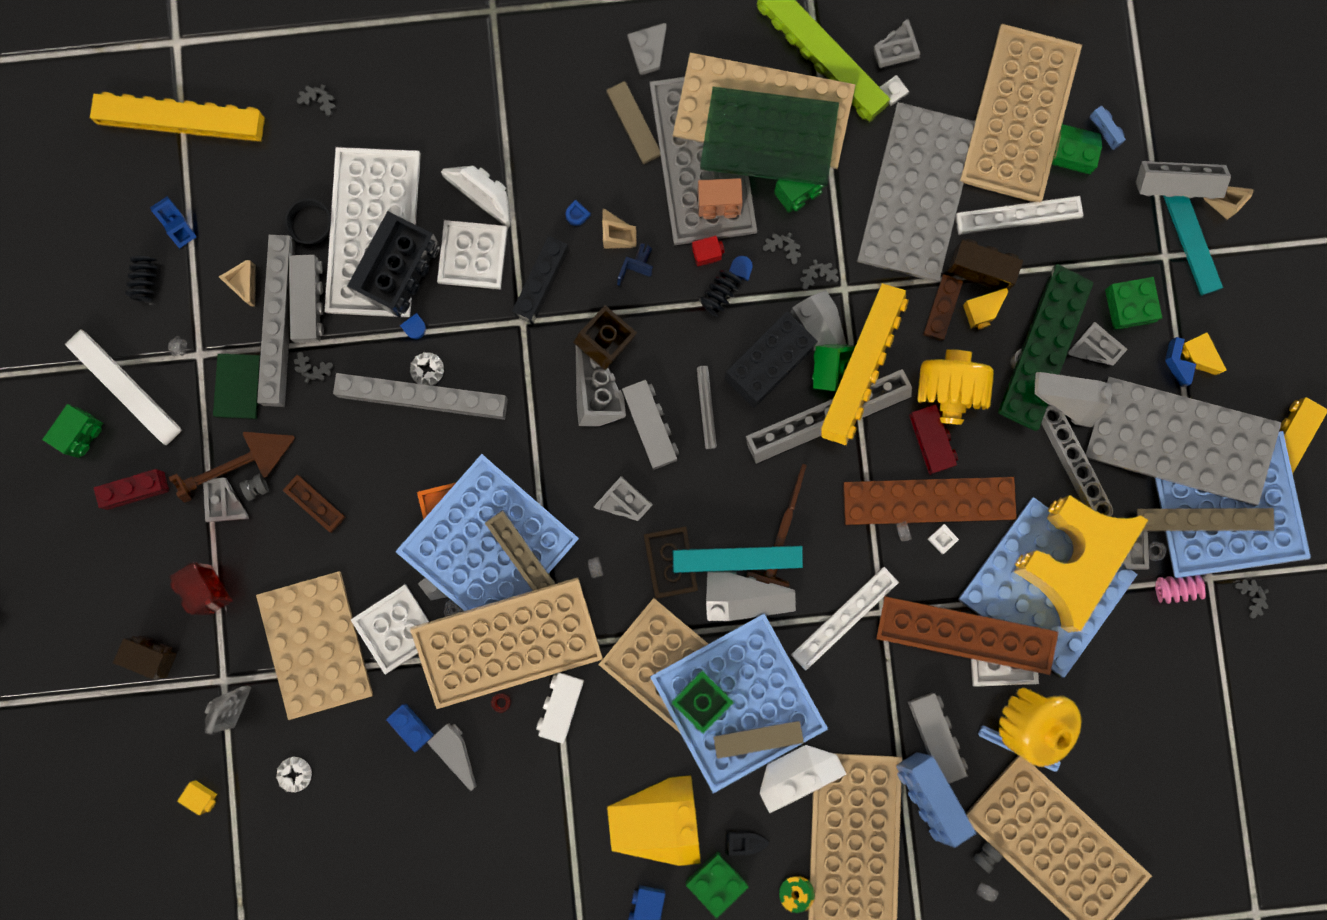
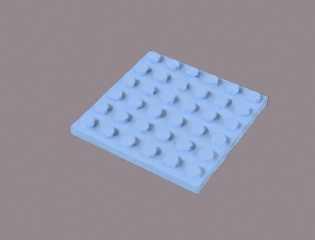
(1220, 551)
(462, 554)
(1007, 596)
(765, 692)

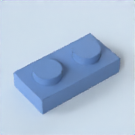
(1105, 124)

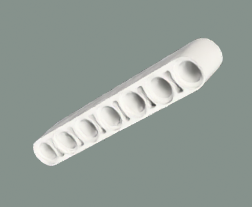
(123, 387)

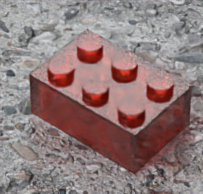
(200, 589)

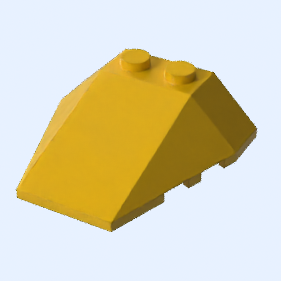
(657, 823)

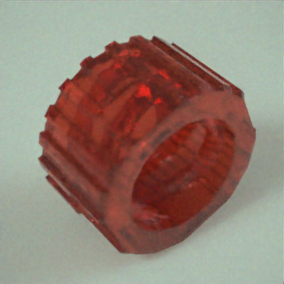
(494, 703)

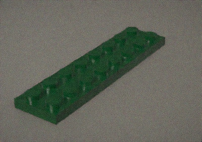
(1045, 344)

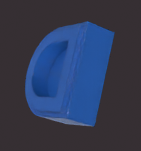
(577, 214)
(741, 267)
(414, 327)

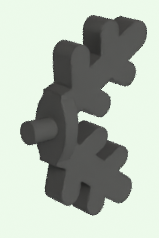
(312, 93)
(793, 255)
(824, 269)
(317, 373)
(1259, 602)

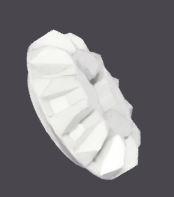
(430, 377)
(300, 766)

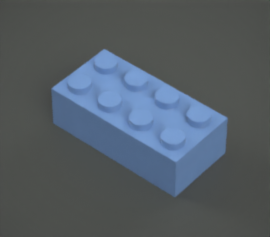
(935, 799)

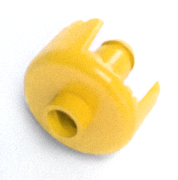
(957, 384)
(1040, 727)

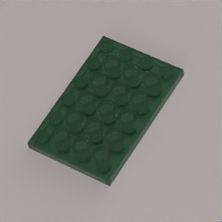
(769, 136)

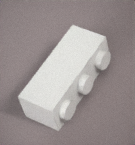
(560, 707)

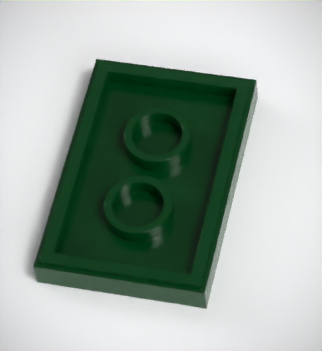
(236, 386)

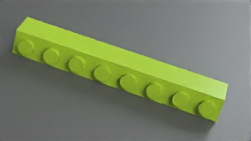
(825, 54)

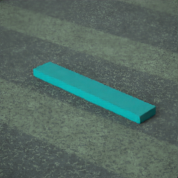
(1193, 244)
(737, 559)

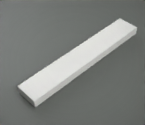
(1019, 215)
(844, 618)

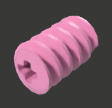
(1179, 587)

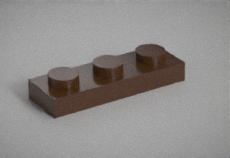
(943, 307)
(314, 503)

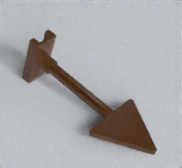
(264, 449)
(769, 575)

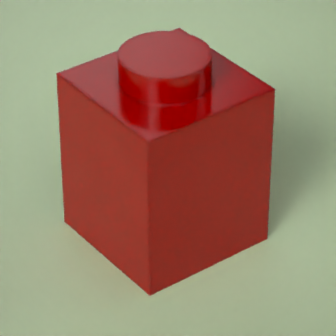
(707, 250)

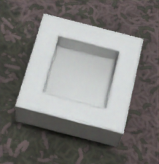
(894, 90)
(943, 539)

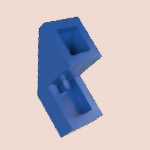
(173, 222)
(1181, 369)

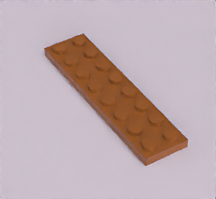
(929, 500)
(967, 635)

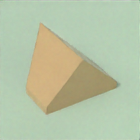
(1232, 202)
(617, 232)
(242, 281)

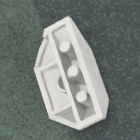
(481, 190)
(798, 775)

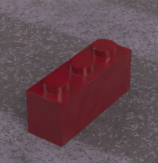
(933, 439)
(131, 489)

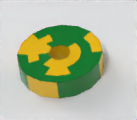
(805, 891)

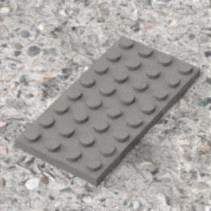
(682, 171)
(917, 192)
(1184, 441)

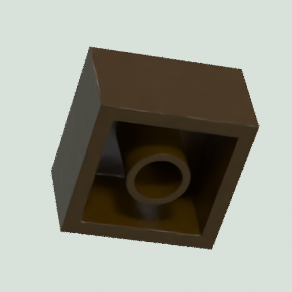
(605, 337)
(144, 657)

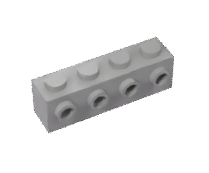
(1183, 179)
(305, 299)
(650, 425)
(937, 736)

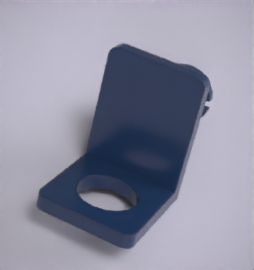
(637, 264)

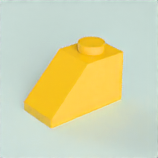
(984, 309)
(1203, 354)

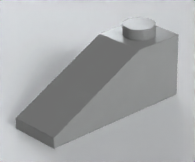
(453, 752)

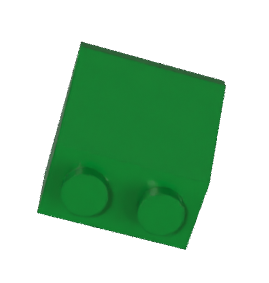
(1077, 149)
(830, 365)

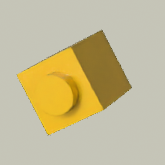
(198, 798)

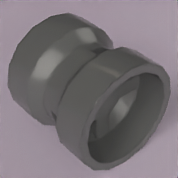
(254, 487)
(987, 857)

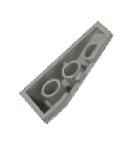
(820, 318)
(597, 393)
(1076, 397)
(740, 597)
(225, 710)

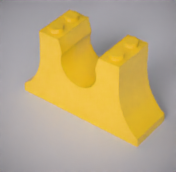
(1097, 554)

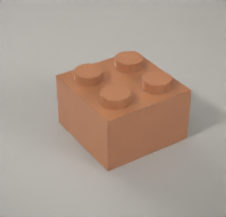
(719, 198)

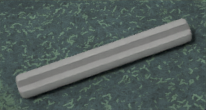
(706, 407)

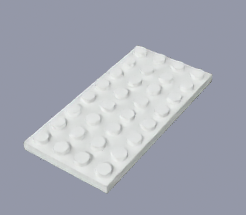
(363, 191)

